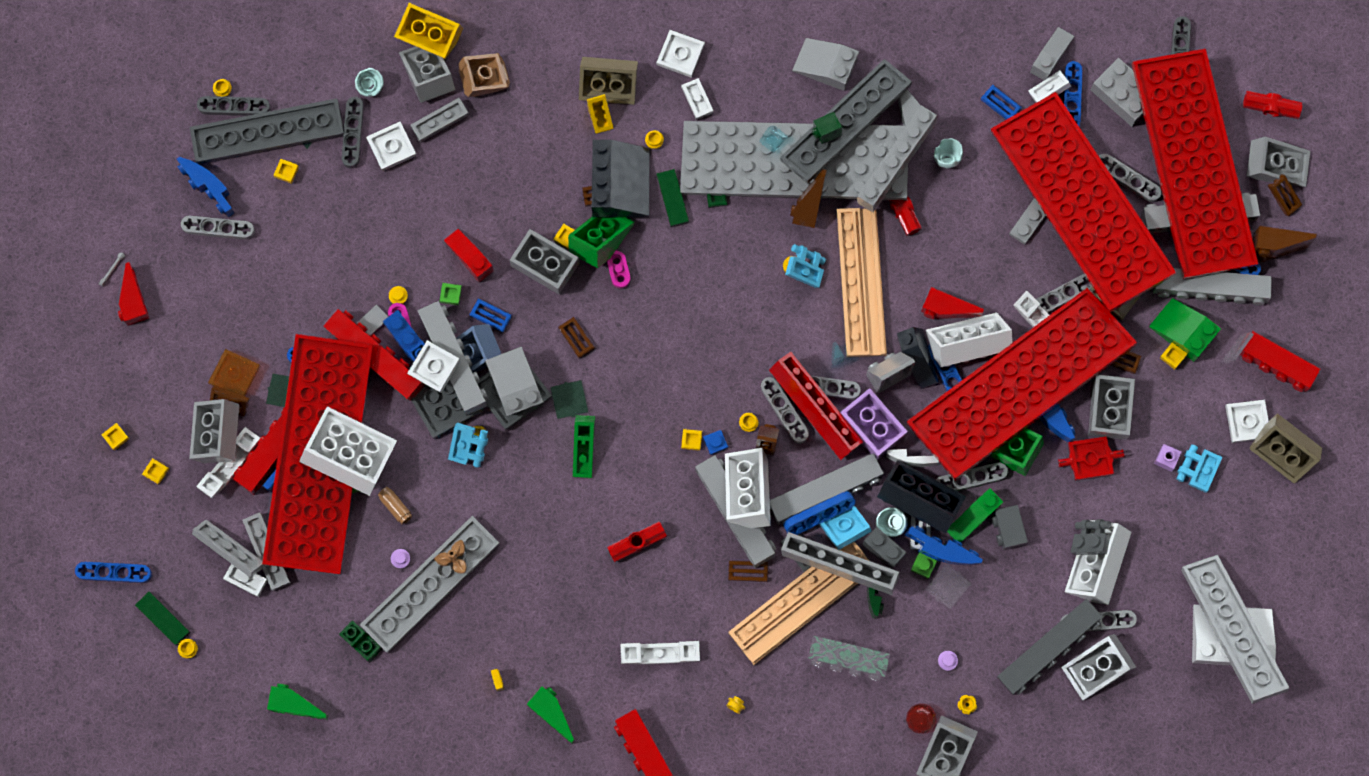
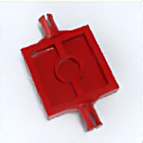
(1090, 458)

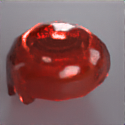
(921, 718)

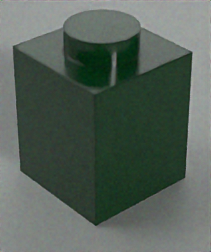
(827, 128)

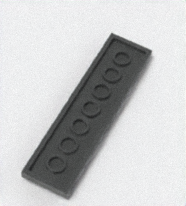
(854, 113)
(266, 131)

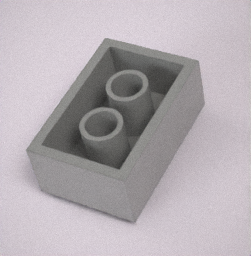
(1119, 91)
(544, 261)
(1111, 407)
(214, 431)

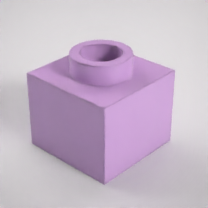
(1165, 463)

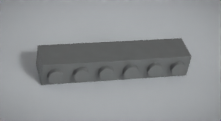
(1049, 647)

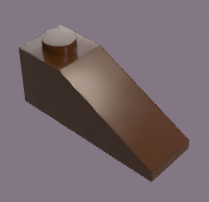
(808, 203)
(767, 438)

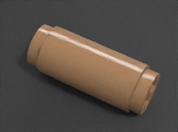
(395, 505)

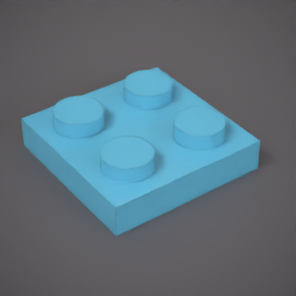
(846, 528)

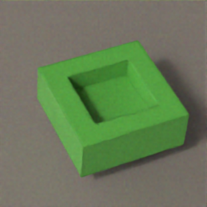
(450, 294)
(923, 565)

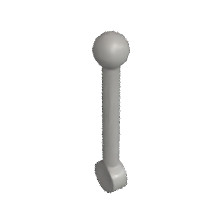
(121, 256)

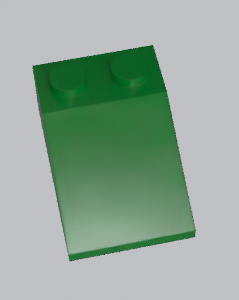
(598, 238)
(1185, 328)
(1020, 451)

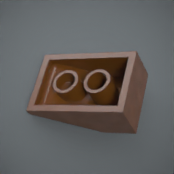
(1277, 242)

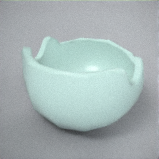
(366, 79)
(949, 148)
(895, 516)

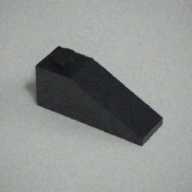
(914, 345)

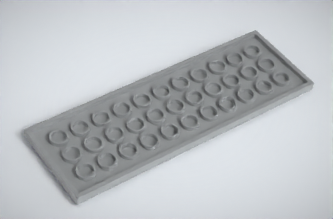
(733, 162)

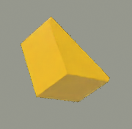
(599, 113)

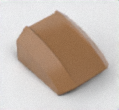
(483, 74)

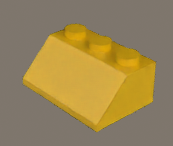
(428, 31)

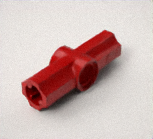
(1272, 104)
(905, 213)
(625, 547)

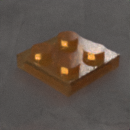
(234, 373)

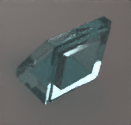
(773, 138)
(837, 356)

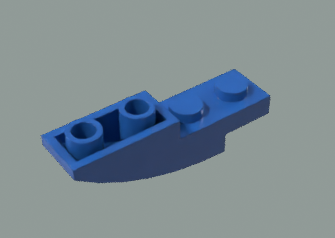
(203, 180)
(404, 335)
(1056, 422)
(949, 553)

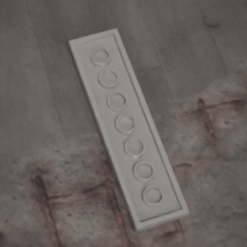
(427, 587)
(1235, 629)

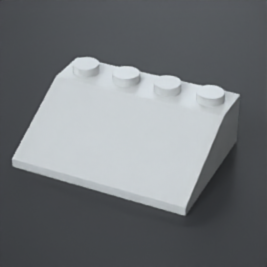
(348, 451)
(1206, 645)

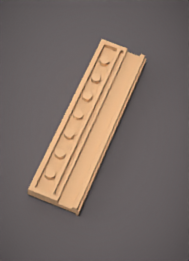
(861, 282)
(791, 609)

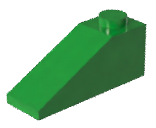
(583, 446)
(975, 515)
(289, 702)
(548, 708)

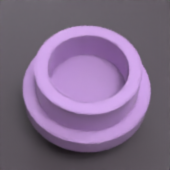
(400, 558)
(947, 660)

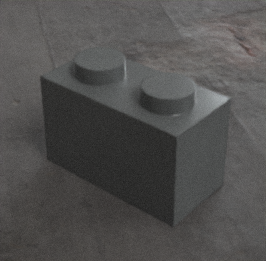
(1009, 528)
(884, 548)

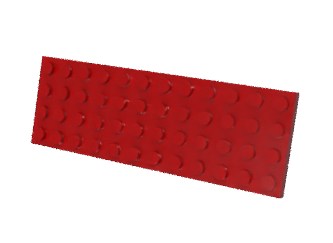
(1194, 164)
(1083, 202)
(1021, 383)
(306, 505)

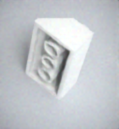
(969, 339)
(747, 488)
(1095, 575)

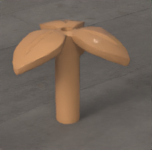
(456, 551)

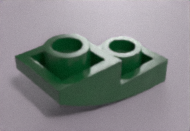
(874, 602)
(360, 641)

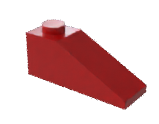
(469, 255)
(131, 300)
(945, 306)

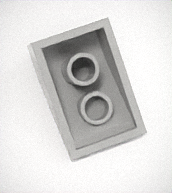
(826, 62)
(427, 73)
(1272, 158)
(891, 371)
(514, 381)
(1098, 666)
(947, 749)

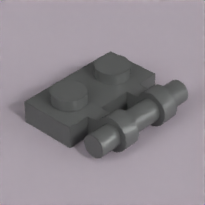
(1091, 543)

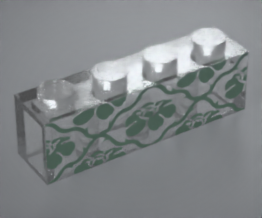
(848, 657)

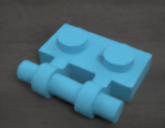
(803, 271)
(462, 442)
(1204, 471)

